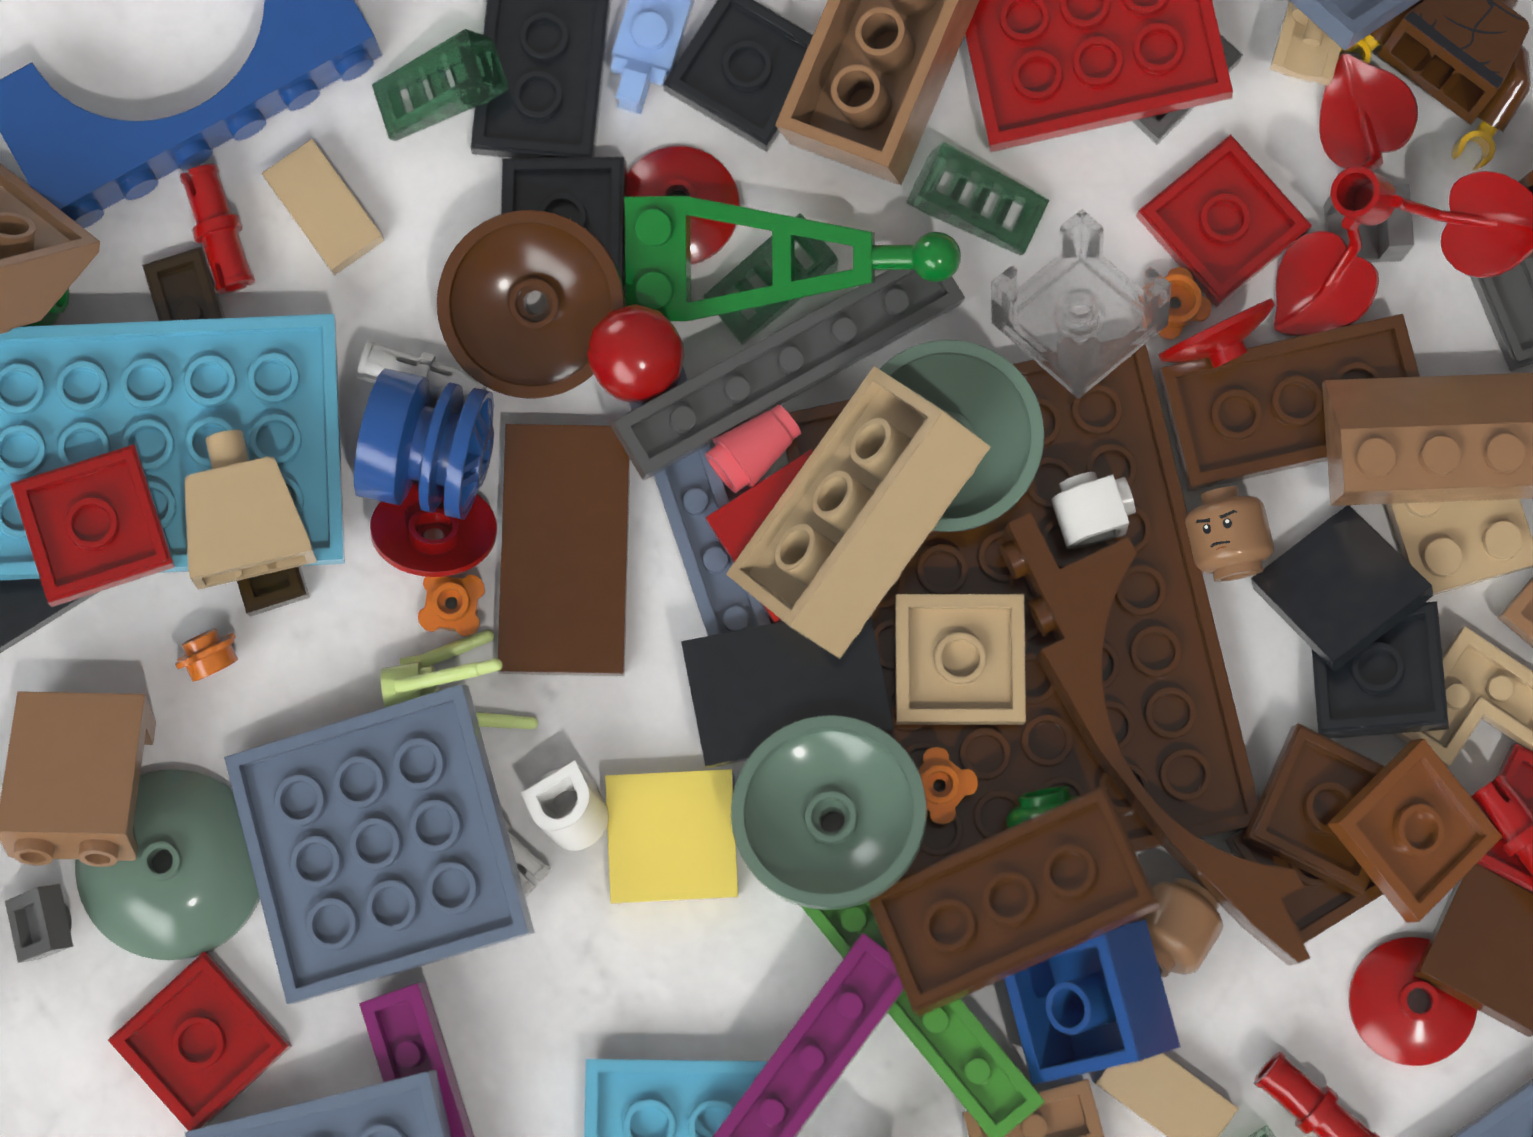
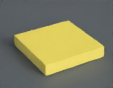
(671, 836)

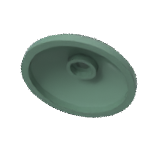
(992, 403)
(821, 770)
(204, 892)

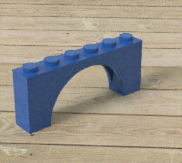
(96, 161)

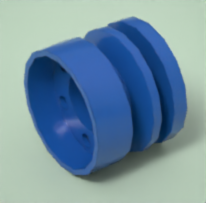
(411, 441)

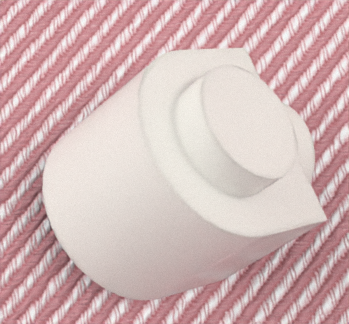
(1092, 509)
(568, 807)

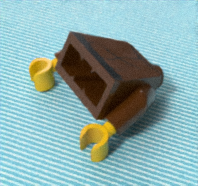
(1463, 57)

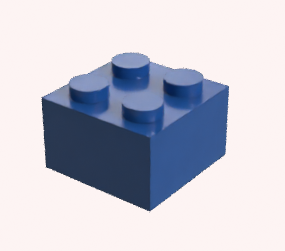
(1093, 1006)

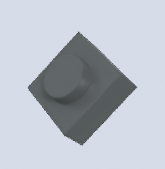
(39, 923)

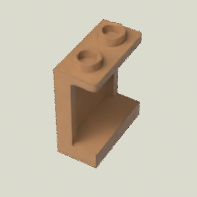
(74, 776)

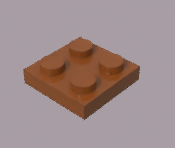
(1415, 830)

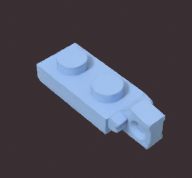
(647, 47)

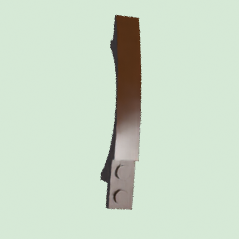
(1075, 609)

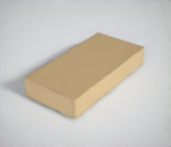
(323, 207)
(1168, 1097)

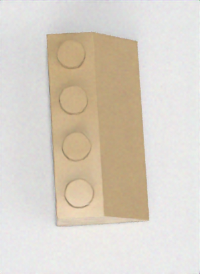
(857, 511)

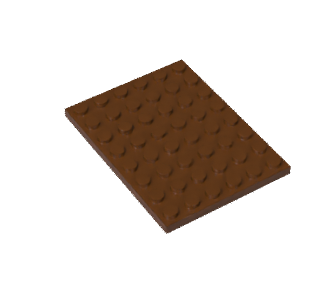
(1159, 646)

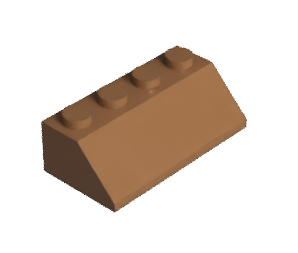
(38, 253)
(1429, 438)

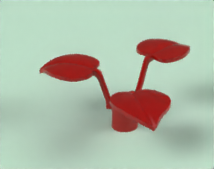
(1361, 117)

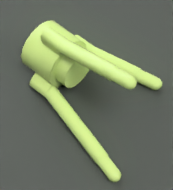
(418, 678)

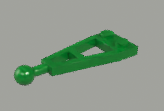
(661, 256)

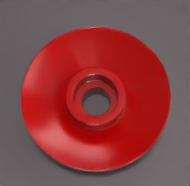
(699, 177)
(1221, 341)
(432, 542)
(1383, 1015)

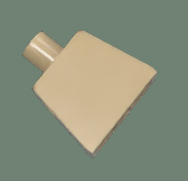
(241, 517)

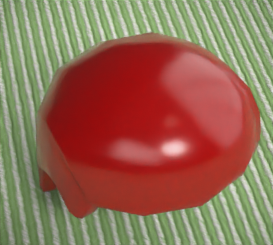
(635, 354)

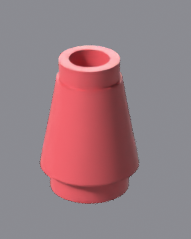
(752, 448)

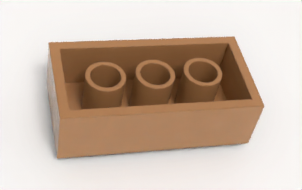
(873, 81)

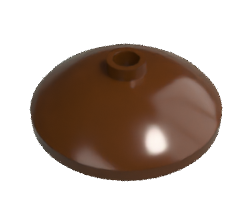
(487, 311)

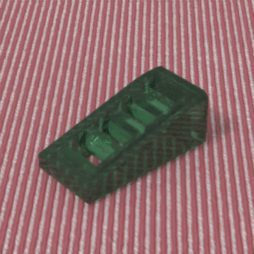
(476, 79)
(987, 180)
(757, 263)

